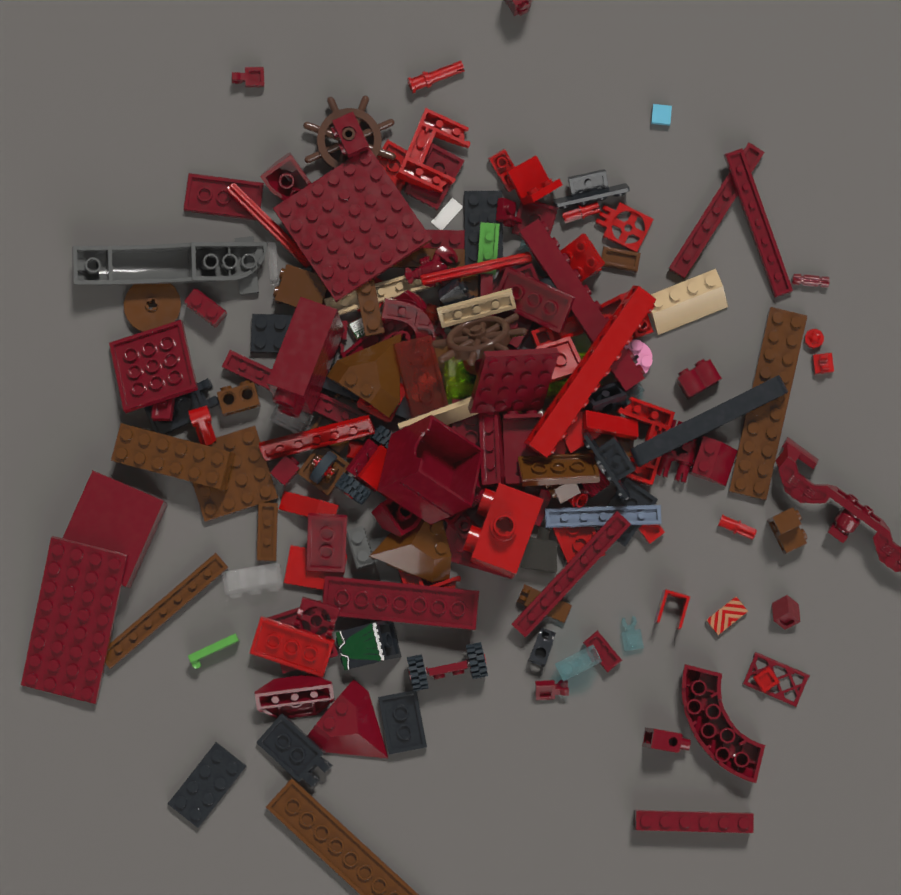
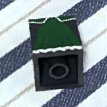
(368, 644)

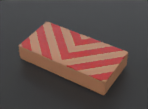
(726, 615)

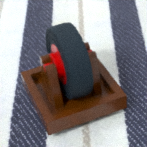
(323, 469)

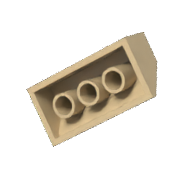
(688, 301)

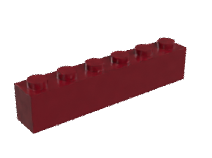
(694, 821)

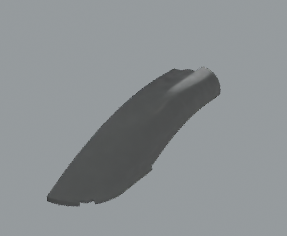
(166, 263)

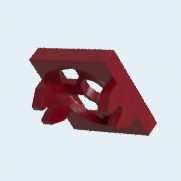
(307, 603)

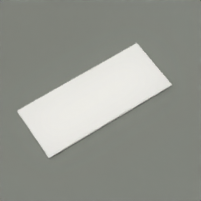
(447, 214)

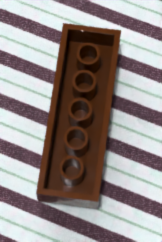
(173, 456)

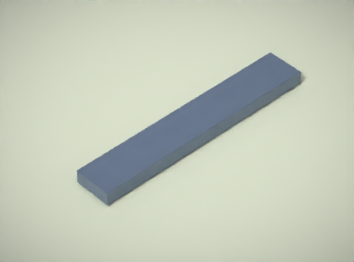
(599, 515)

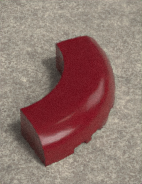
(714, 728)

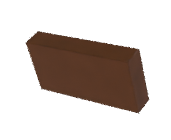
(620, 259)

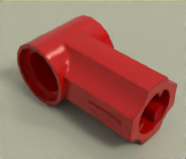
(202, 421)

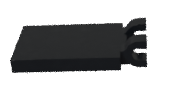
(181, 407)
(294, 750)

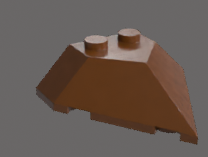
(372, 375)
(418, 552)

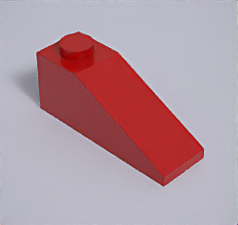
(304, 505)

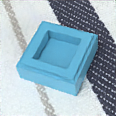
(661, 114)

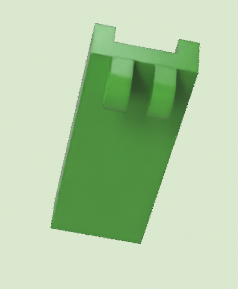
(488, 243)
(196, 656)

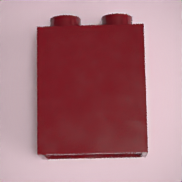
(305, 357)
(116, 520)

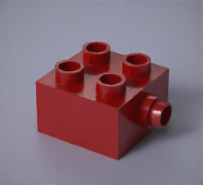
(506, 529)

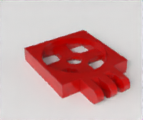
(611, 220)

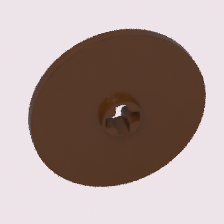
(139, 312)

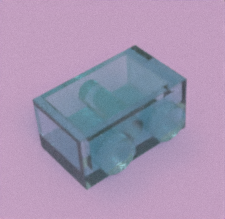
(578, 662)

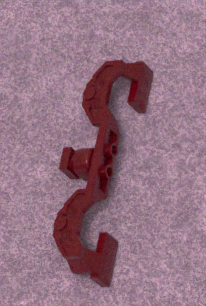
(849, 515)

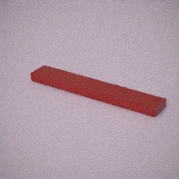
(317, 437)

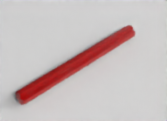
(267, 223)
(476, 268)

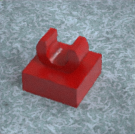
(823, 363)

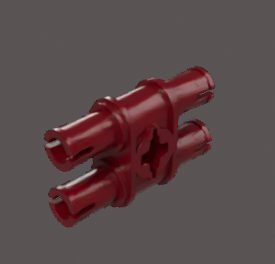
(684, 460)

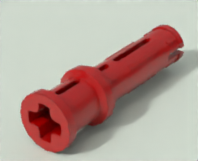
(427, 79)

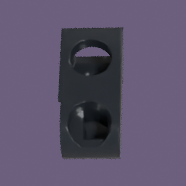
(542, 647)

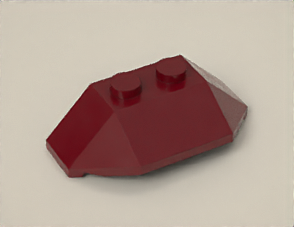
(295, 696)

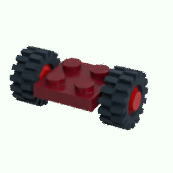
(353, 487)
(475, 660)

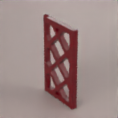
(780, 695)

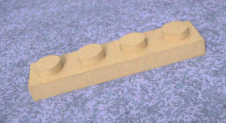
(476, 308)

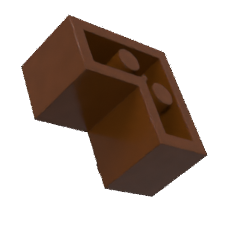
(787, 531)

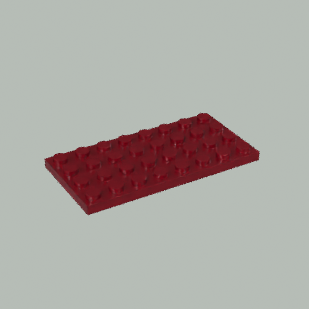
(74, 619)

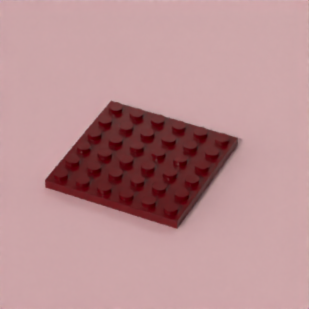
(352, 224)

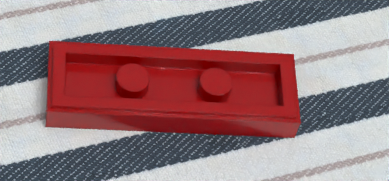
(610, 424)

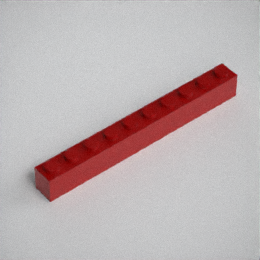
(590, 371)

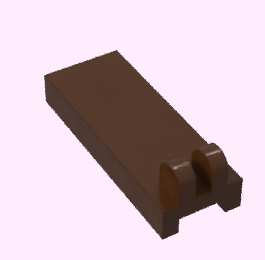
(559, 611)

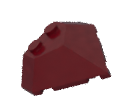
(350, 725)

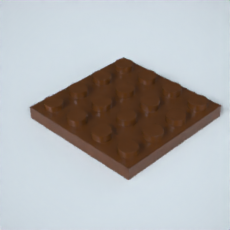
(248, 479)

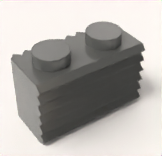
(360, 547)

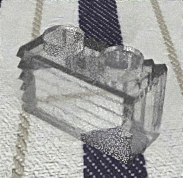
(290, 423)

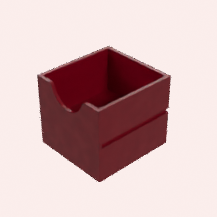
(431, 470)

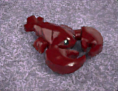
(435, 265)

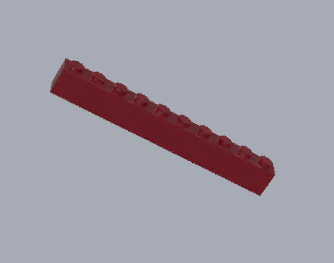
(584, 308)

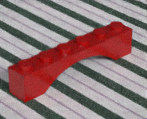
(572, 328)

